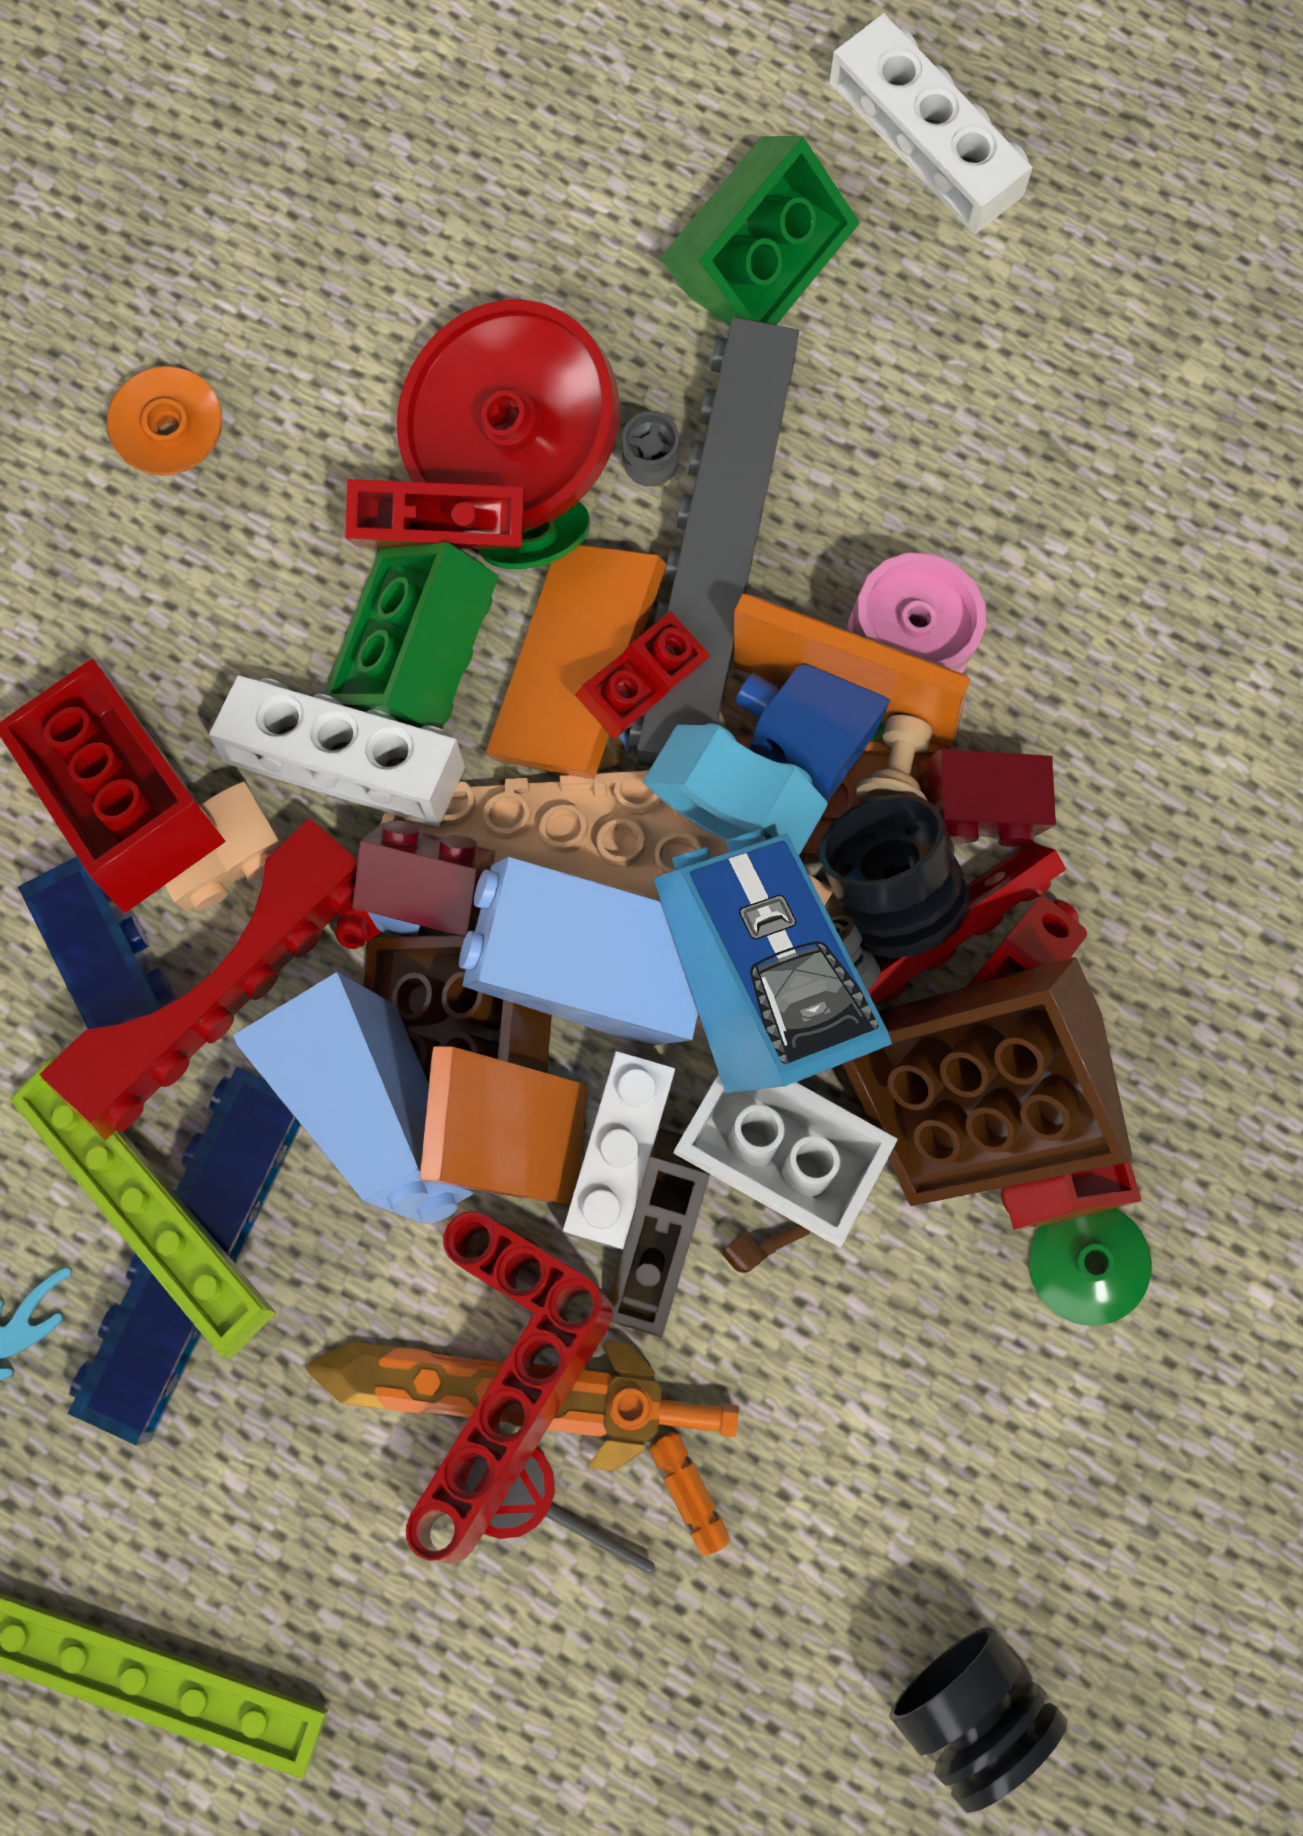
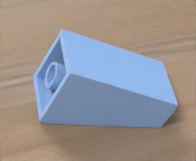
(578, 953)
(356, 1089)

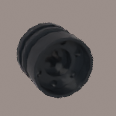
(896, 874)
(988, 1732)

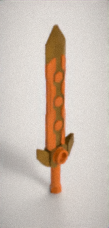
(597, 1405)

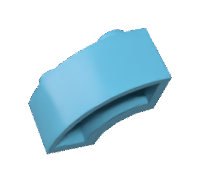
(733, 789)

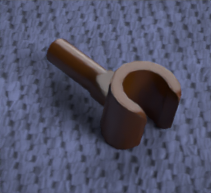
(746, 1253)

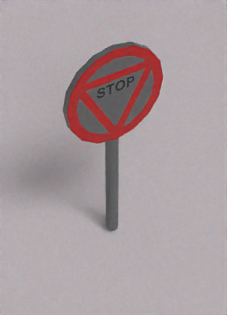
(532, 1501)

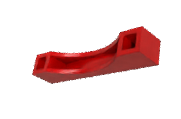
(120, 1066)

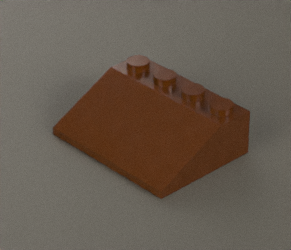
(437, 1011)
(995, 1085)

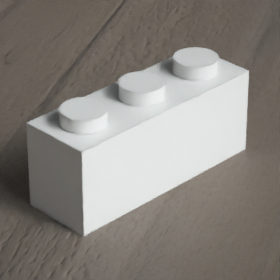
(619, 1150)

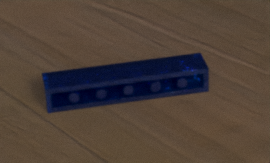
(149, 1334)

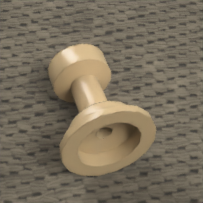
(906, 737)

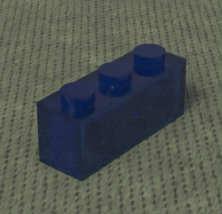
(95, 947)

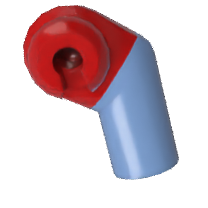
(361, 926)

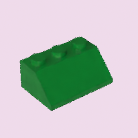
(762, 234)
(413, 633)

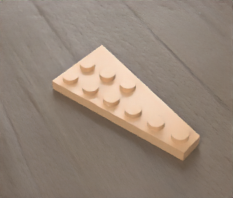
(580, 826)

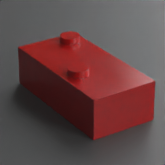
(108, 786)

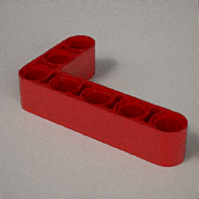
(512, 1384)

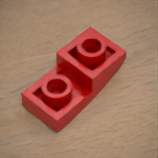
(642, 675)

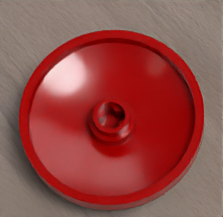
(511, 402)

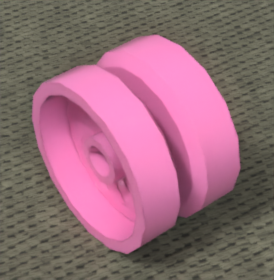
(921, 609)

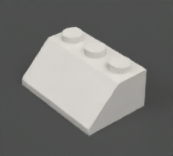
(789, 1153)

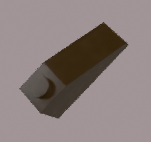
(658, 1238)

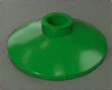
(544, 543)
(1068, 1287)

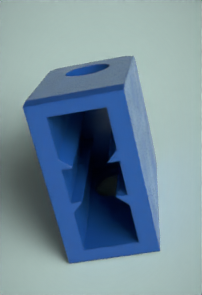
(813, 723)

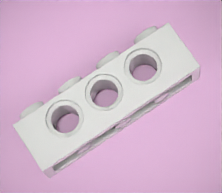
(933, 151)
(414, 789)

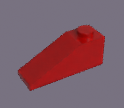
(429, 513)

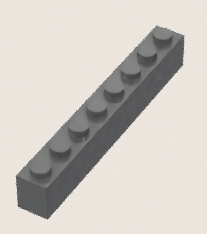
(722, 518)

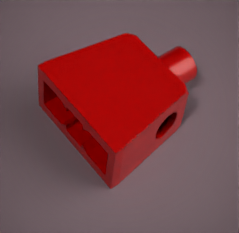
(1041, 937)

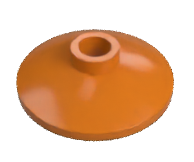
(156, 399)

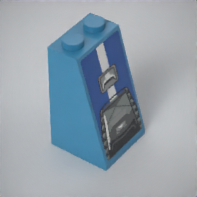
(766, 965)

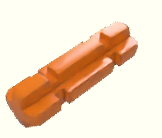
(689, 1494)

